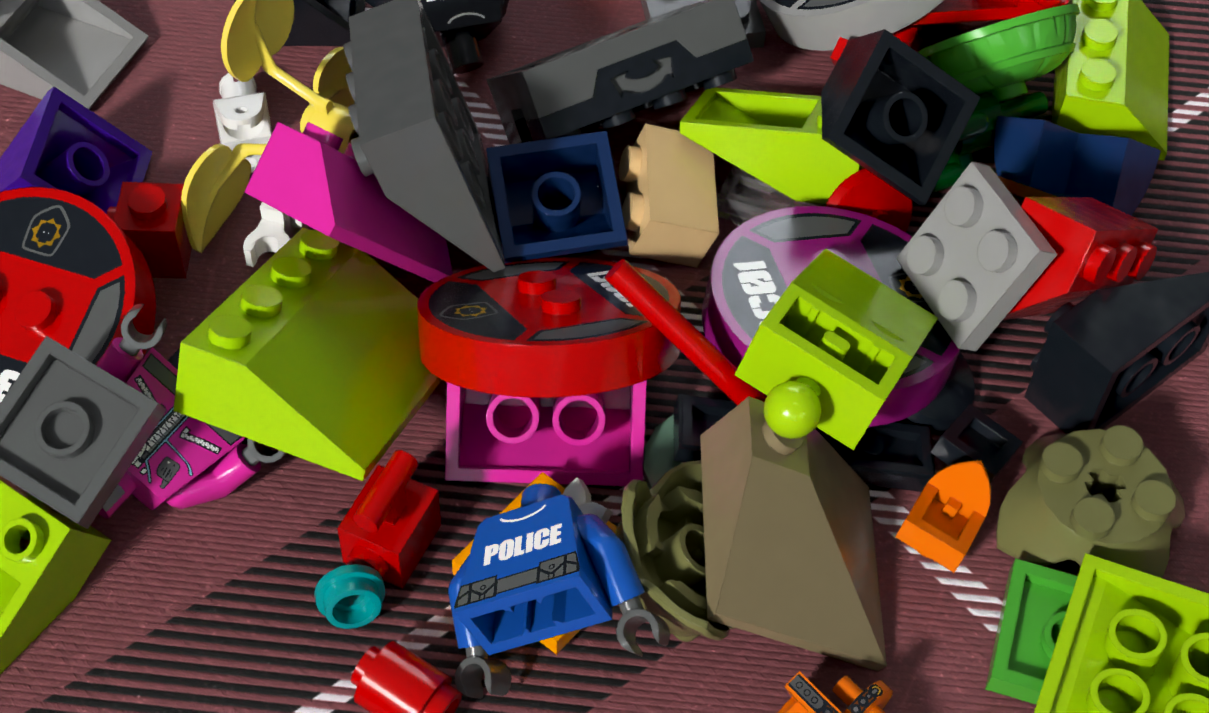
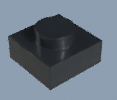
(975, 438)

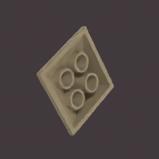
(789, 540)

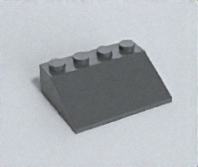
(419, 128)

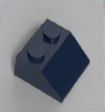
(555, 197)

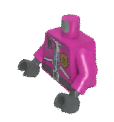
(183, 457)

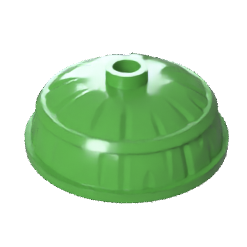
(1008, 52)

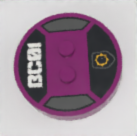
(775, 247)

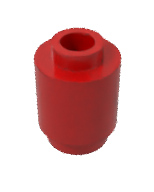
(402, 683)

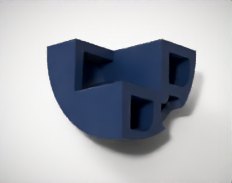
(1074, 162)

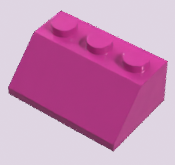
(329, 193)
(564, 437)

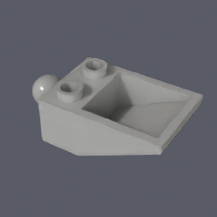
(64, 46)

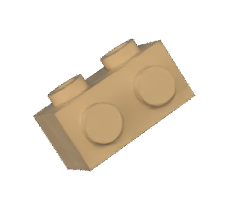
(669, 197)

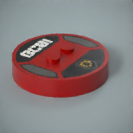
(65, 278)
(541, 330)

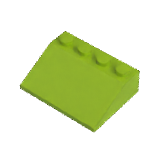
(310, 357)
(1129, 645)

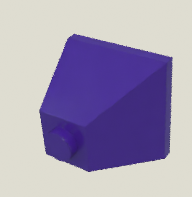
(72, 152)

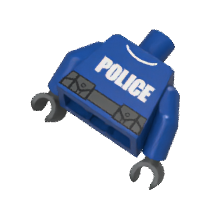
(539, 578)

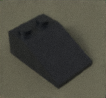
(1117, 349)

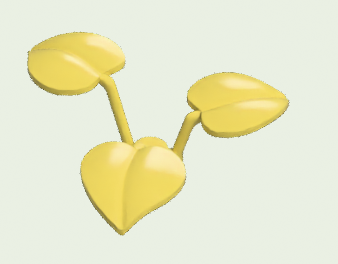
(248, 41)

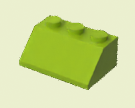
(1116, 74)

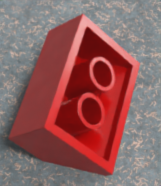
(1094, 249)

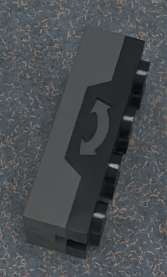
(622, 73)

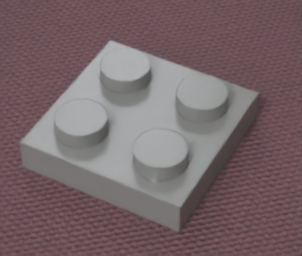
(975, 256)

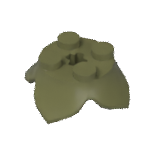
(1093, 497)
(668, 551)

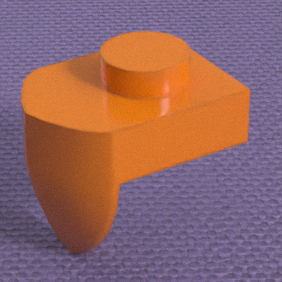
(948, 513)

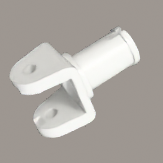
(242, 115)

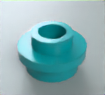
(350, 595)

